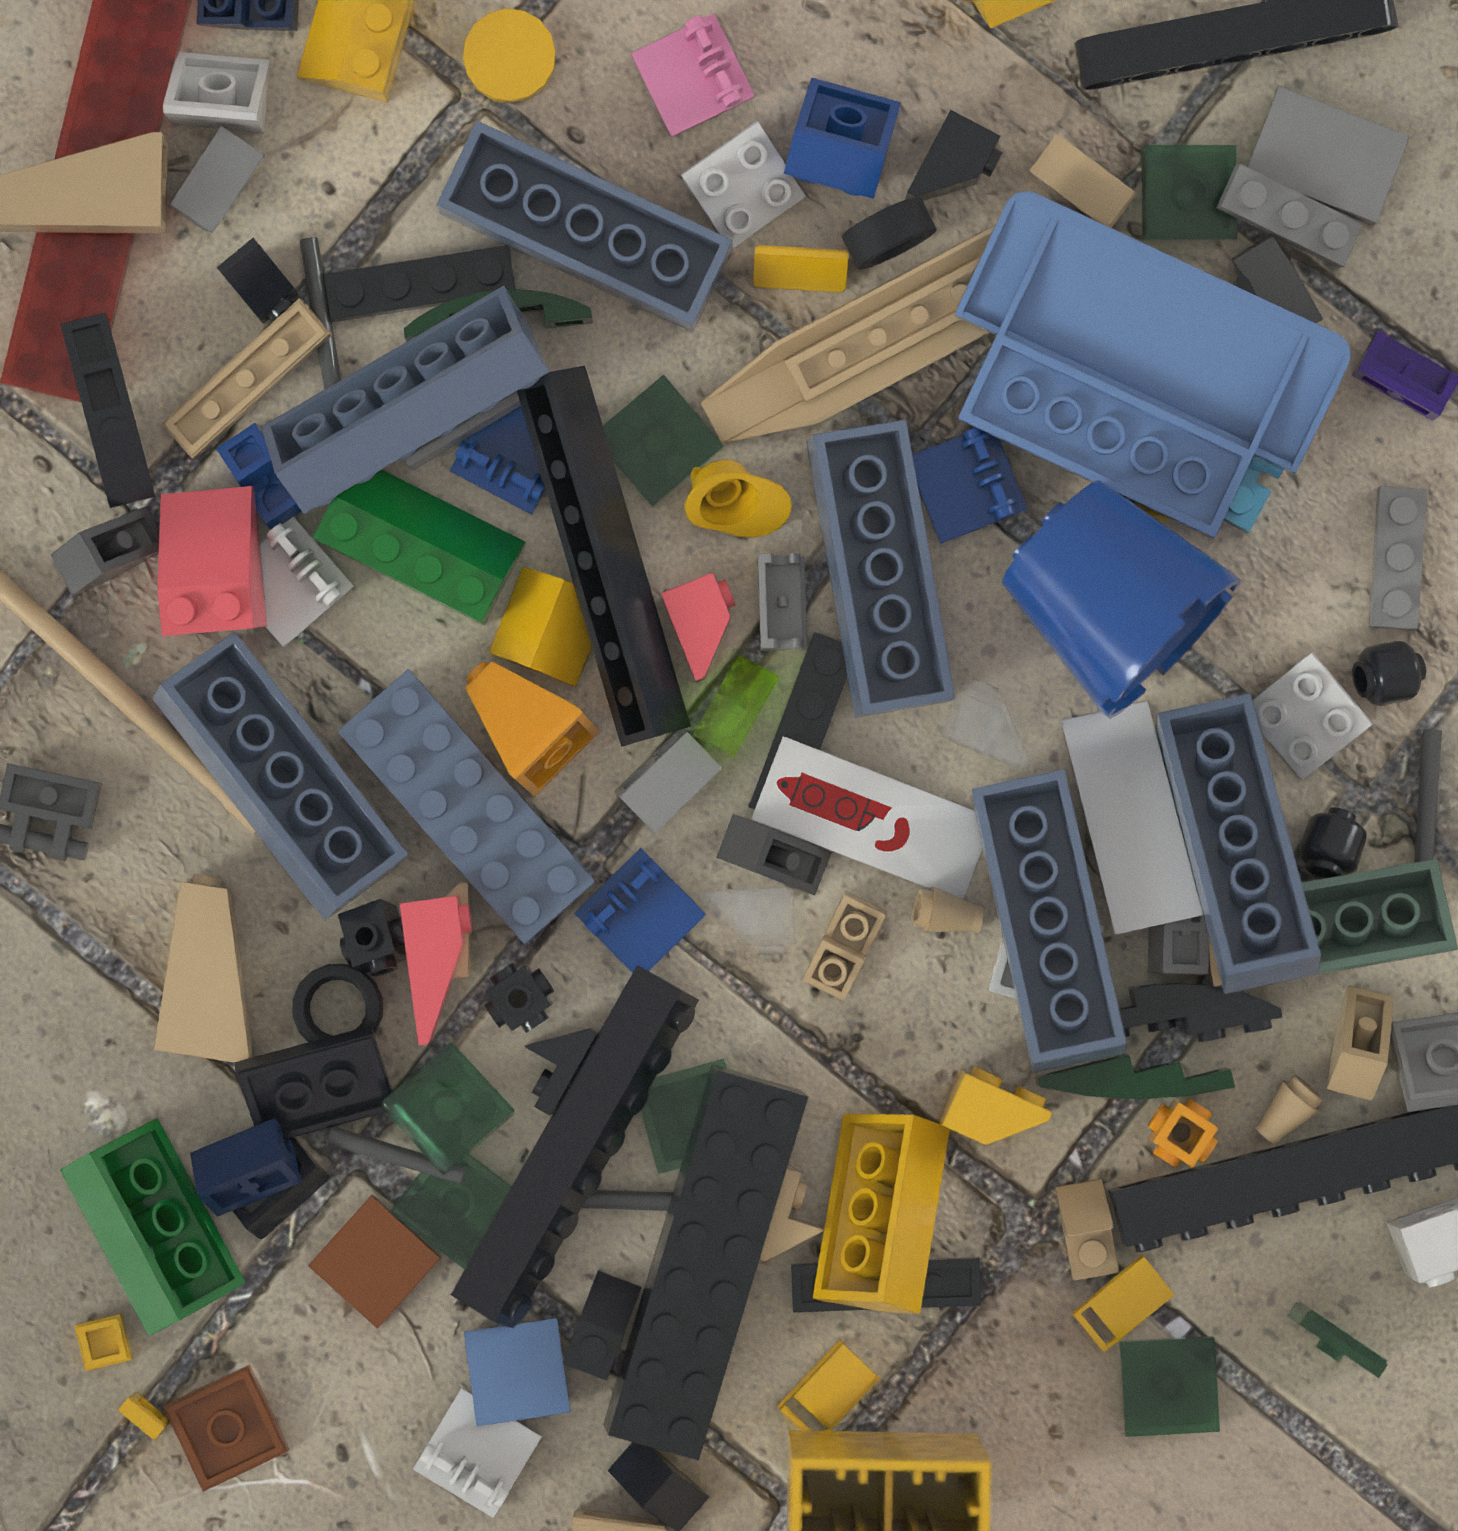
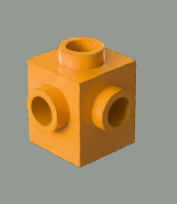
(1195, 1146)

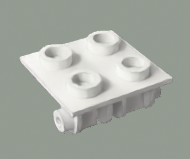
(743, 184)
(297, 580)
(1308, 716)
(474, 1459)

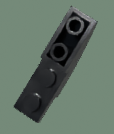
(107, 410)
(1202, 1008)

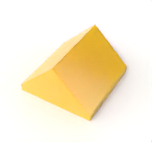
(544, 628)

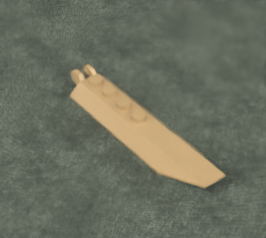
(852, 350)

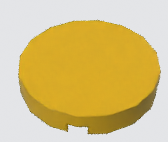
(509, 55)

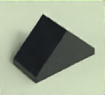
(658, 1485)

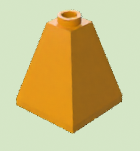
(528, 724)

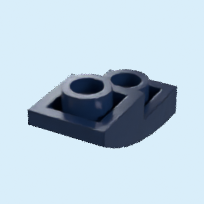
(249, 14)

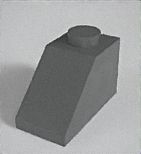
(107, 550)
(773, 854)

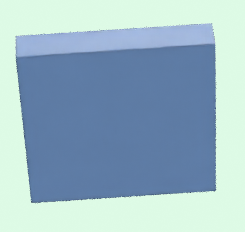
(517, 1372)

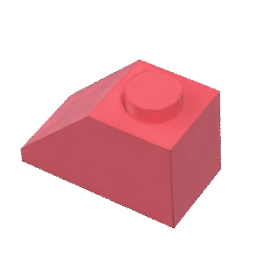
(699, 619)

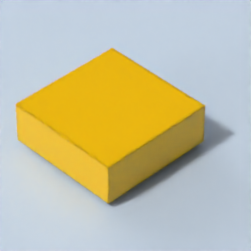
(103, 1342)
(144, 1415)

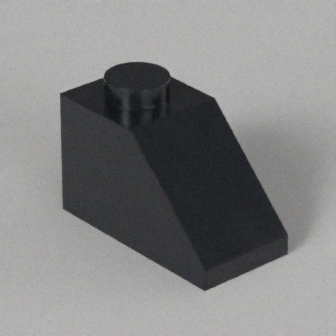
(956, 158)
(258, 281)
(602, 1325)

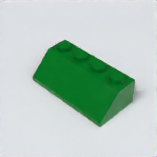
(421, 543)
(152, 1226)

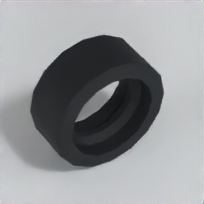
(889, 233)
(327, 973)

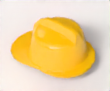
(735, 501)

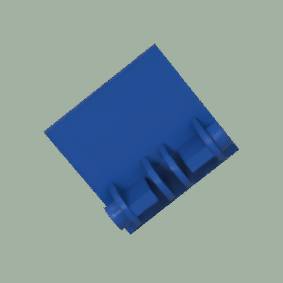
(503, 462)
(967, 484)
(640, 913)

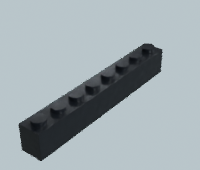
(603, 556)
(575, 1148)
(1286, 1176)

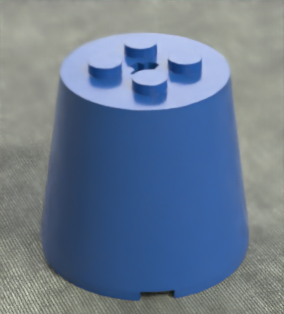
(1115, 593)

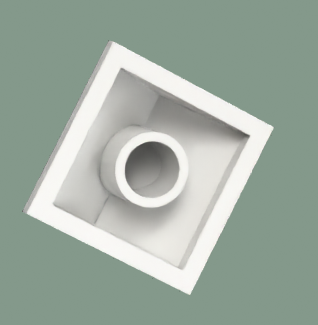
(218, 92)

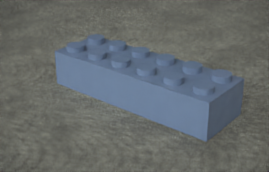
(584, 226)
(404, 400)
(880, 568)
(279, 775)
(467, 806)
(1238, 844)
(1049, 921)

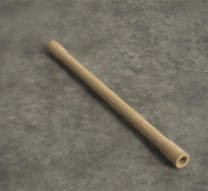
(111, 686)

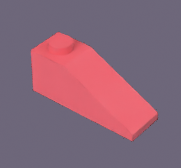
(433, 950)

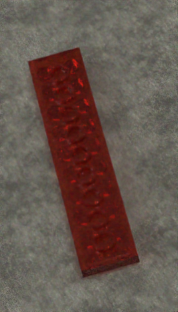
(112, 98)

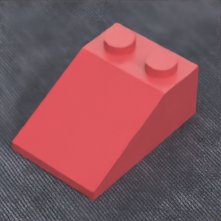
(210, 562)

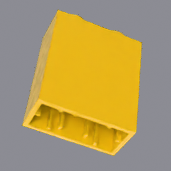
(887, 1481)

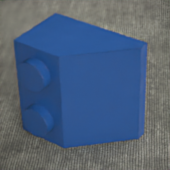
(842, 138)

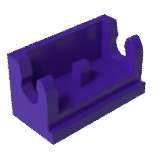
(1406, 376)

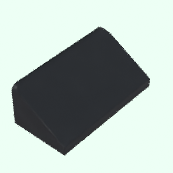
(267, 1213)

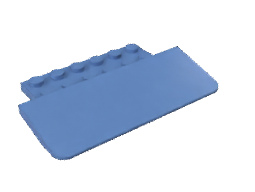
(1139, 364)

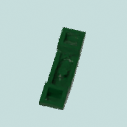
(557, 310)

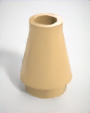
(945, 912)
(1289, 1109)

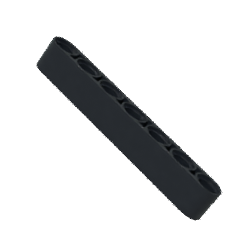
(1226, 38)

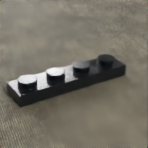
(416, 283)
(810, 701)
(947, 1284)

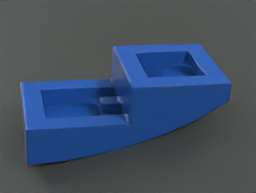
(252, 466)

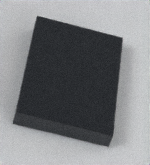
(316, 1083)

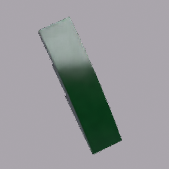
(1117, 1079)

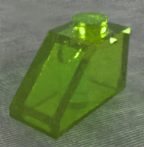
(736, 706)

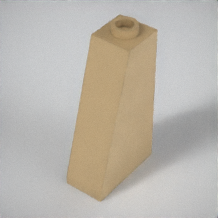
(91, 191)
(204, 979)

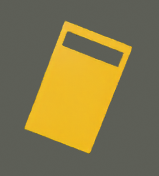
(1125, 1301)
(831, 1387)

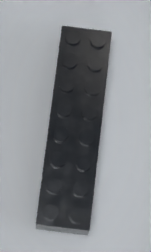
(705, 1262)

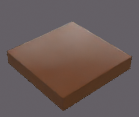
(374, 1261)
(226, 1428)

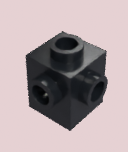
(373, 937)
(537, 991)

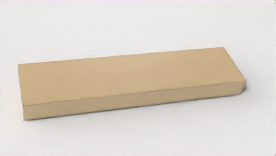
(246, 379)

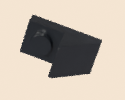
(565, 1052)

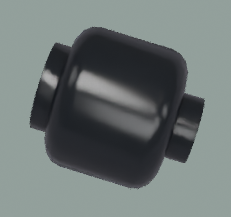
(1388, 673)
(1332, 843)

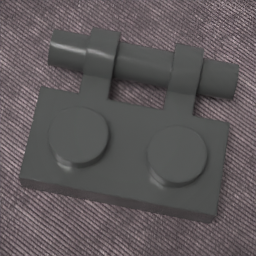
(52, 798)

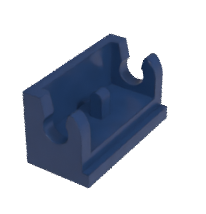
(244, 1168)

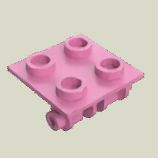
(692, 74)

